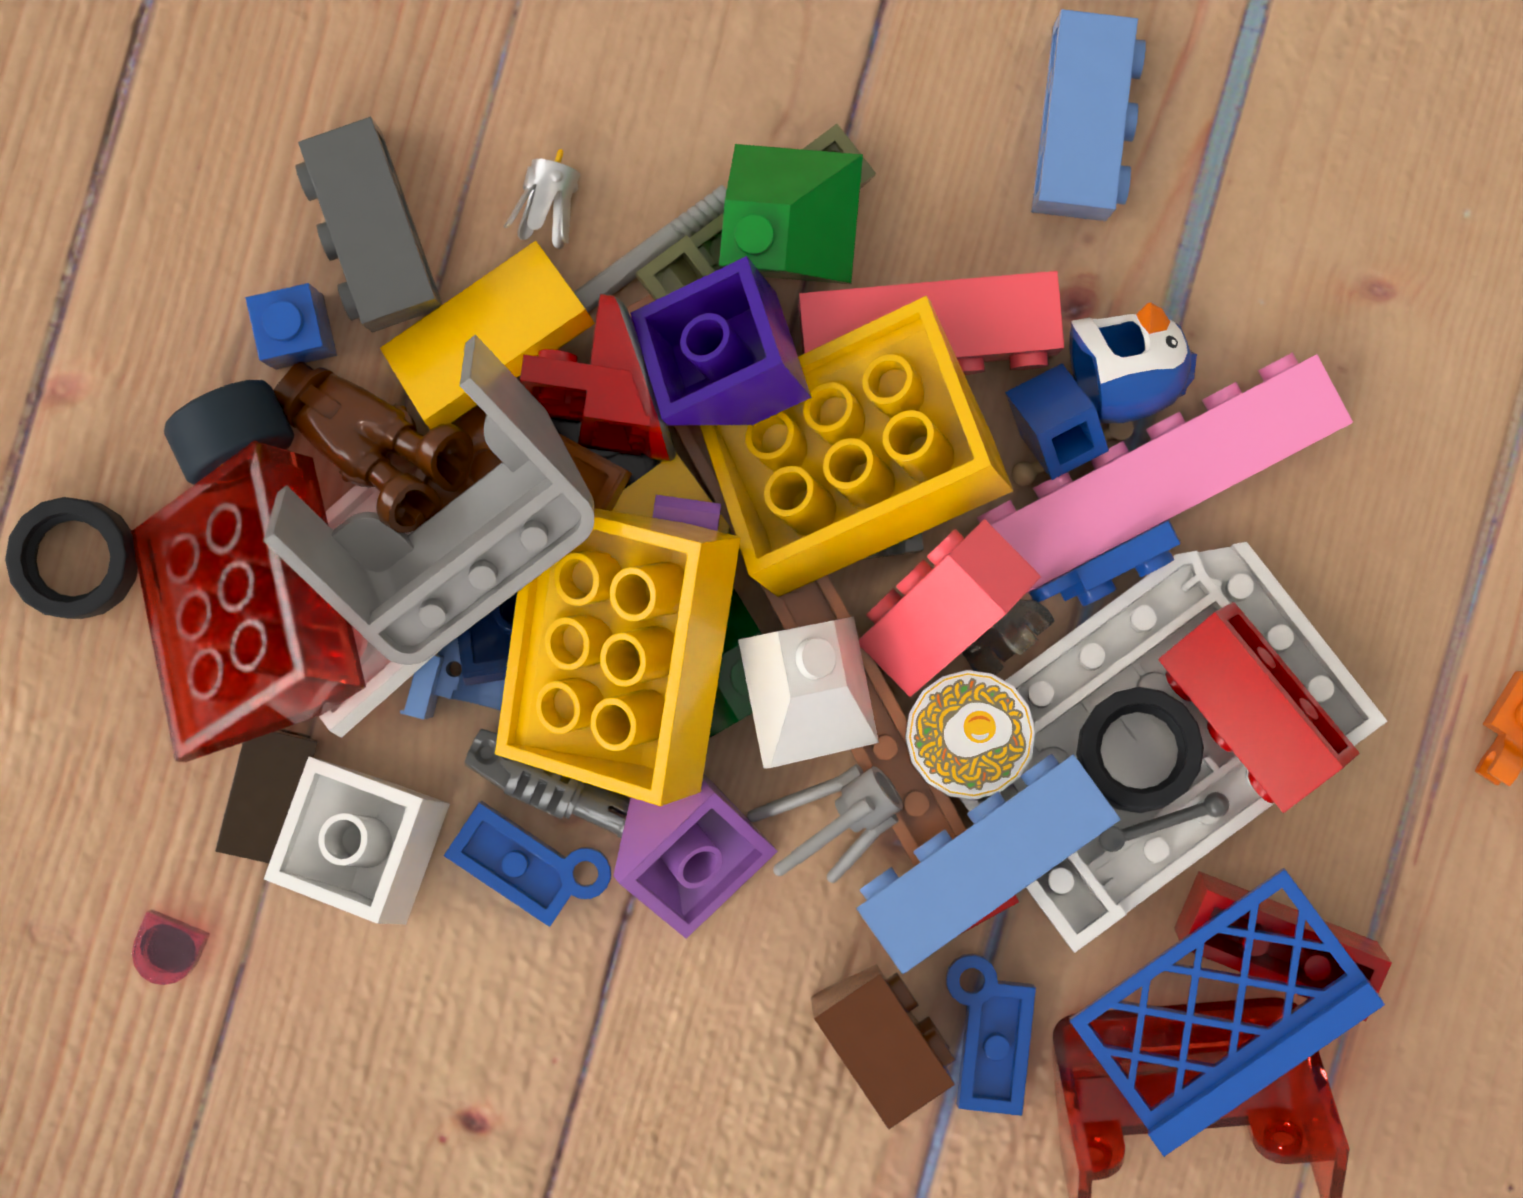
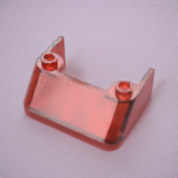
(1287, 1120)

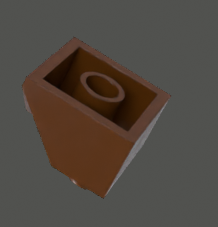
(882, 1043)

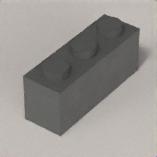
(367, 225)

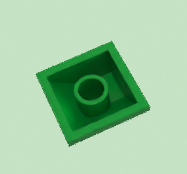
(792, 212)

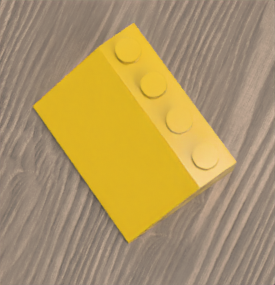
(864, 461)
(621, 657)

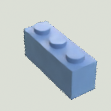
(1087, 115)

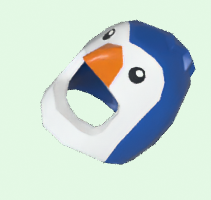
(1131, 363)

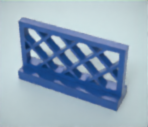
(1257, 1061)

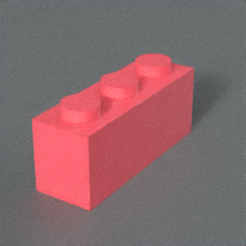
(946, 605)

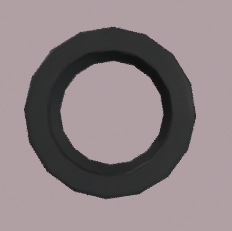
(23, 552)
(1179, 722)

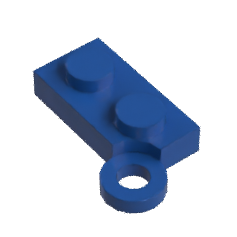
(1094, 578)
(523, 865)
(993, 1039)

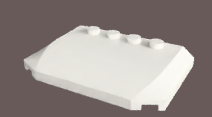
(1121, 652)

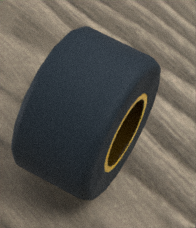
(224, 423)

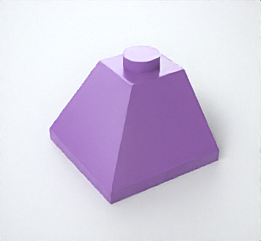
(688, 855)

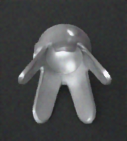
(546, 183)

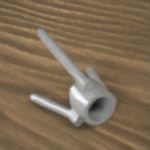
(866, 802)

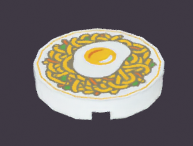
(970, 734)

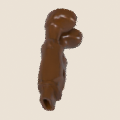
(359, 430)

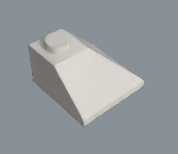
(808, 692)

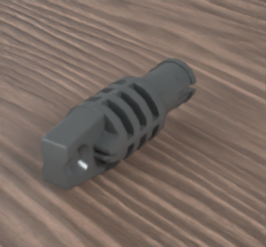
(544, 789)

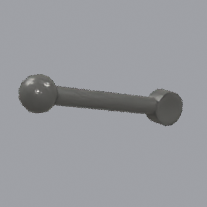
(1215, 805)

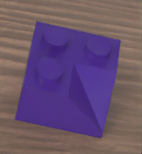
(720, 350)

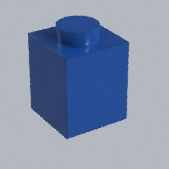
(291, 326)
(1057, 421)

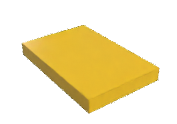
(510, 309)

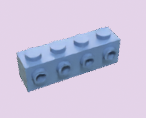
(987, 863)

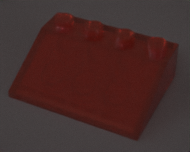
(229, 621)

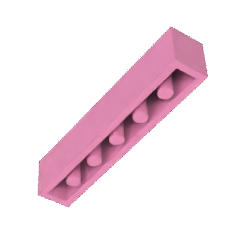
(1174, 469)

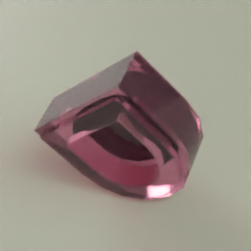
(167, 948)

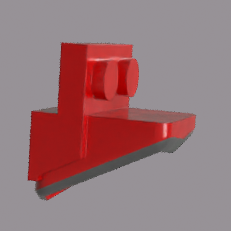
(608, 394)

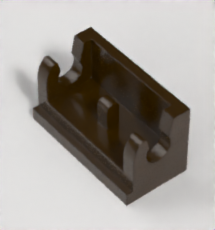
(263, 793)

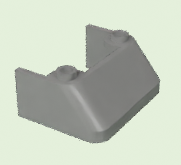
(467, 559)

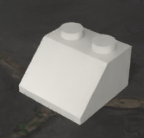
(356, 842)

